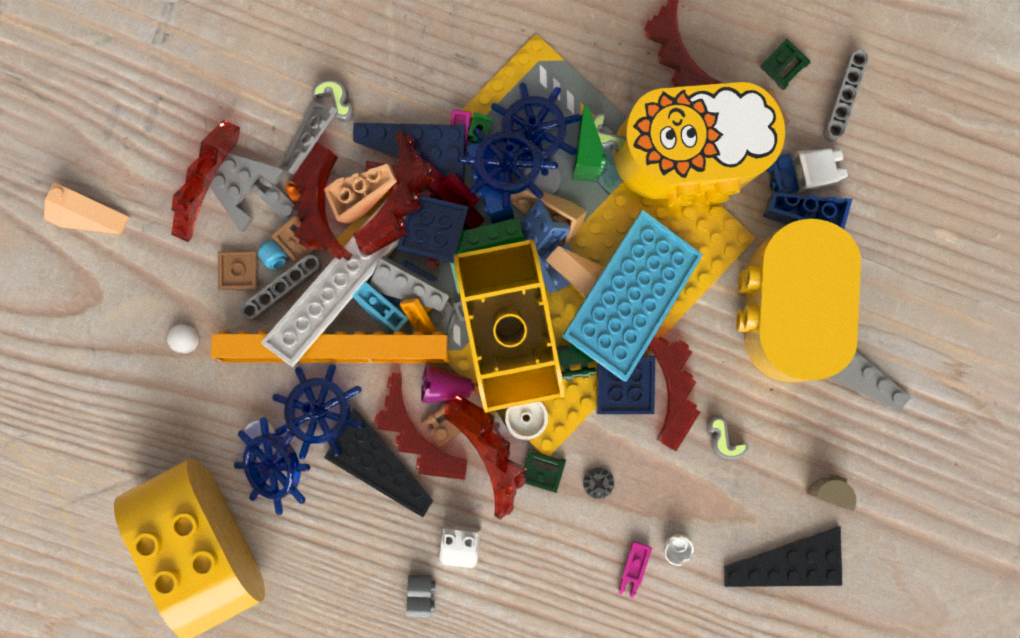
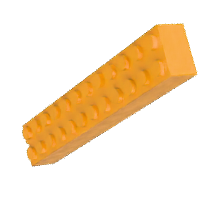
(337, 348)

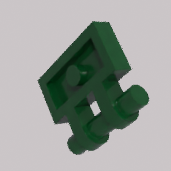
(572, 355)

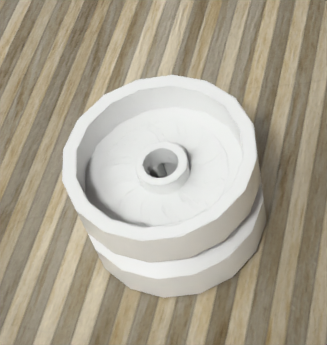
(526, 430)

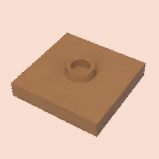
(238, 270)

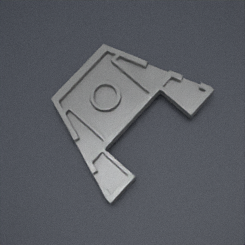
(234, 182)

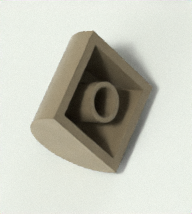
(835, 491)

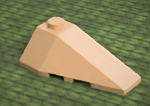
(357, 194)
(558, 209)
(76, 211)
(575, 269)

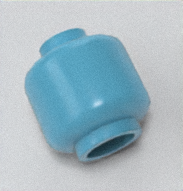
(272, 255)

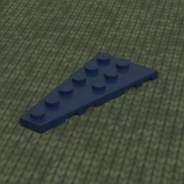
(433, 142)

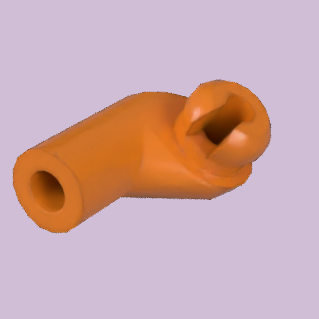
(291, 190)

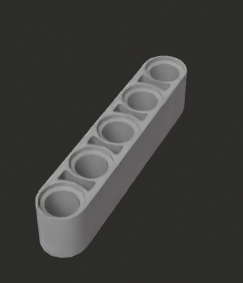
(851, 89)
(271, 289)

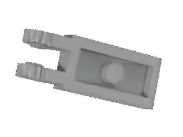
(276, 200)

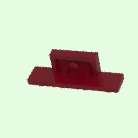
(455, 191)

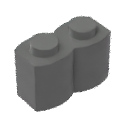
(419, 596)

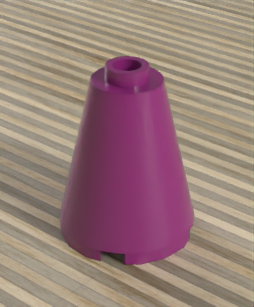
(444, 385)

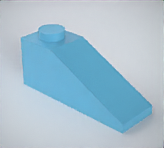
(379, 308)

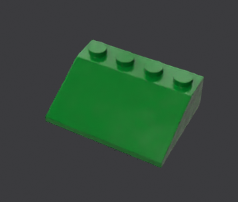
(589, 150)
(487, 237)

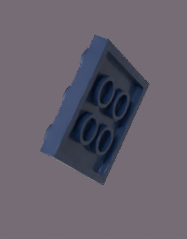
(434, 229)
(628, 396)

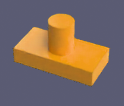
(418, 315)

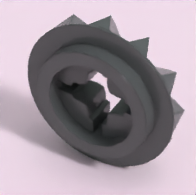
(589, 483)

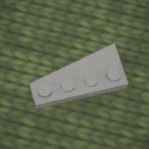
(310, 130)
(404, 284)
(870, 382)

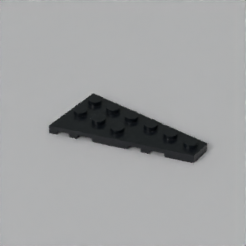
(373, 462)
(799, 563)

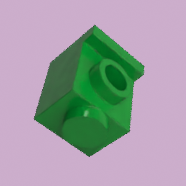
(483, 121)

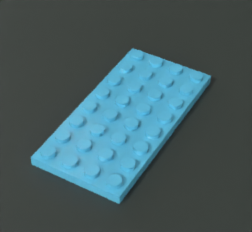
(632, 296)

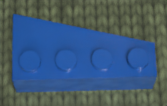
(492, 200)
(792, 207)

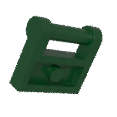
(780, 59)
(542, 477)

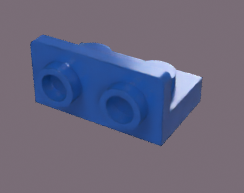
(783, 175)

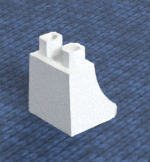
(817, 169)
(459, 546)

